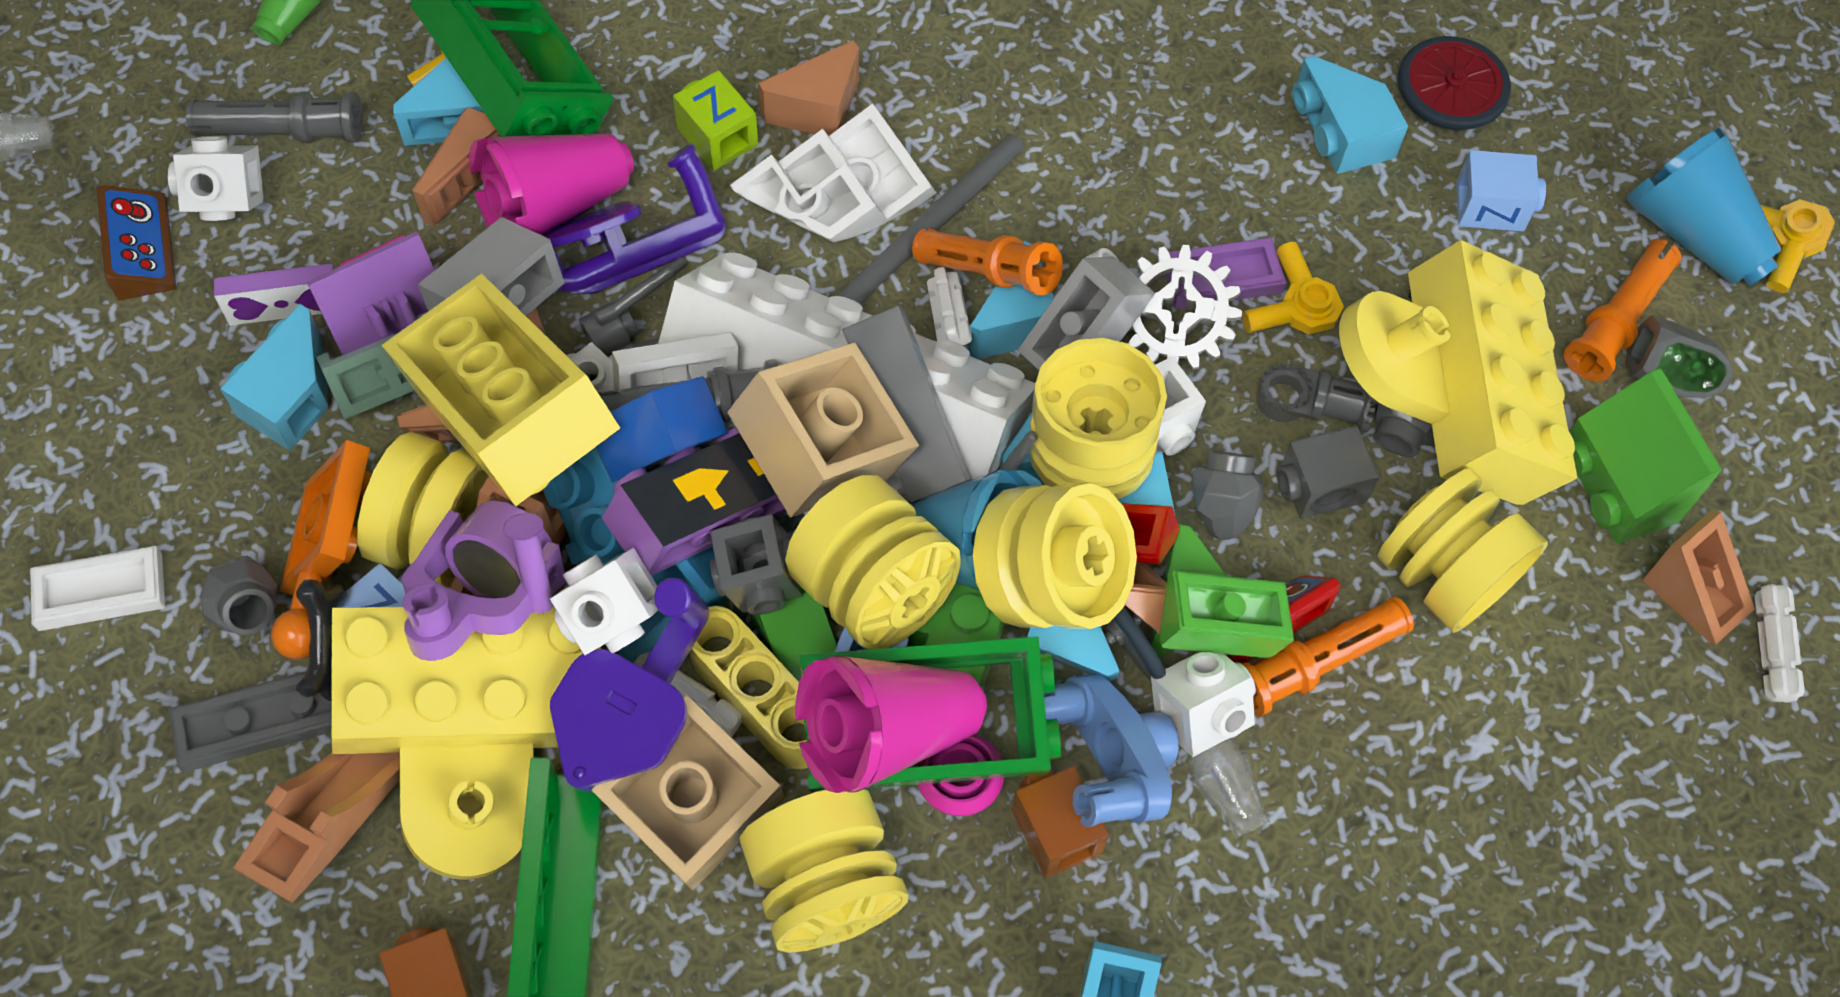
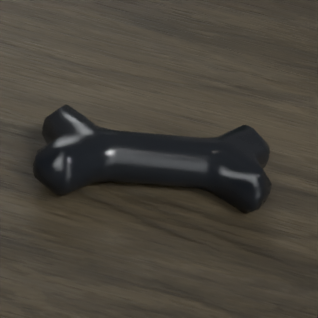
(318, 606)

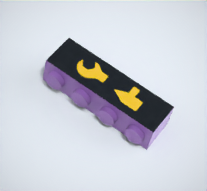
(676, 506)

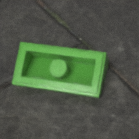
(1225, 615)

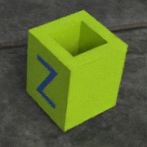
(715, 120)

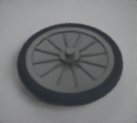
(1126, 633)

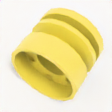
(1097, 416)
(1453, 541)
(872, 561)
(822, 869)

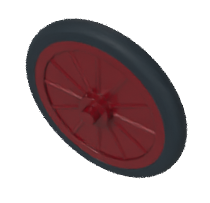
(1454, 83)

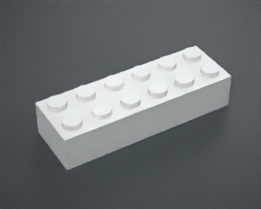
(789, 321)

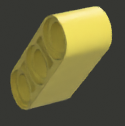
(739, 664)

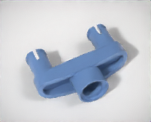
(1125, 744)

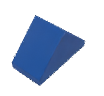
(660, 427)

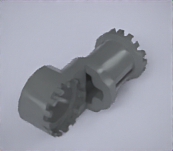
(1318, 396)

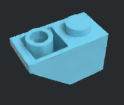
(1350, 115)
(282, 383)

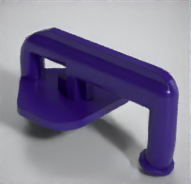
(645, 252)
(625, 717)

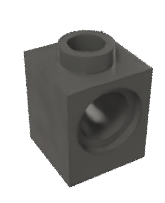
(1327, 472)

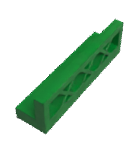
(555, 887)

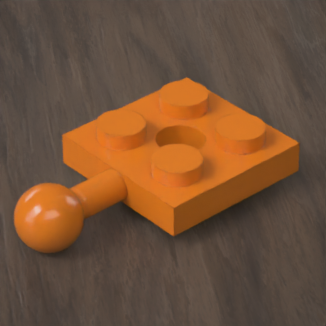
(321, 538)

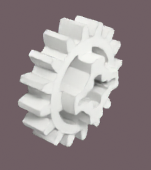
(1207, 310)

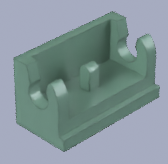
(364, 378)

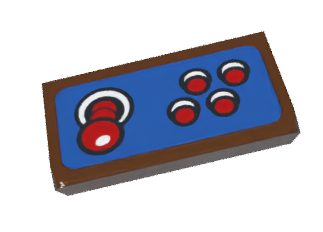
(135, 241)

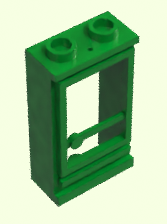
(561, 104)
(1030, 678)

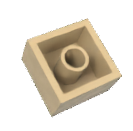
(821, 425)
(695, 800)

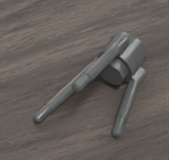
(613, 325)

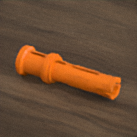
(1003, 260)
(1615, 324)
(1296, 662)

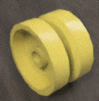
(411, 496)
(1055, 556)

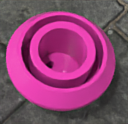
(963, 797)

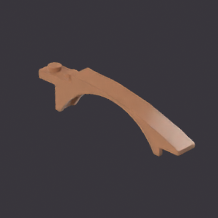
(332, 799)

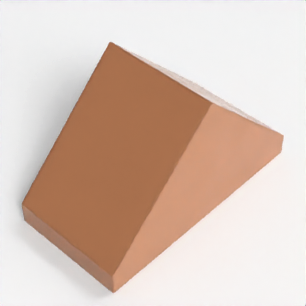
(812, 93)
(1703, 579)

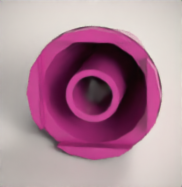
(547, 177)
(881, 717)

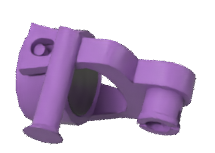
(495, 555)

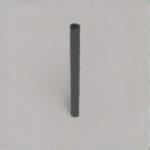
(933, 218)

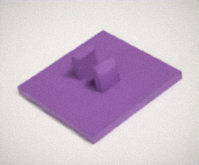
(373, 293)

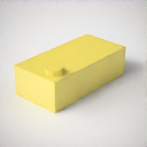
(501, 388)

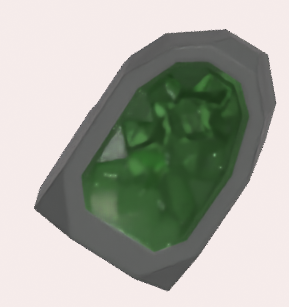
(1688, 359)

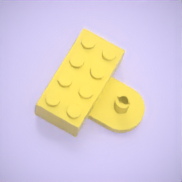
(1472, 364)
(457, 725)

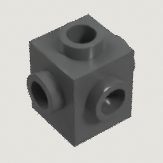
(752, 565)

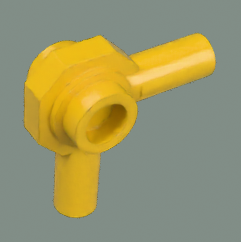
(1801, 231)
(1308, 304)

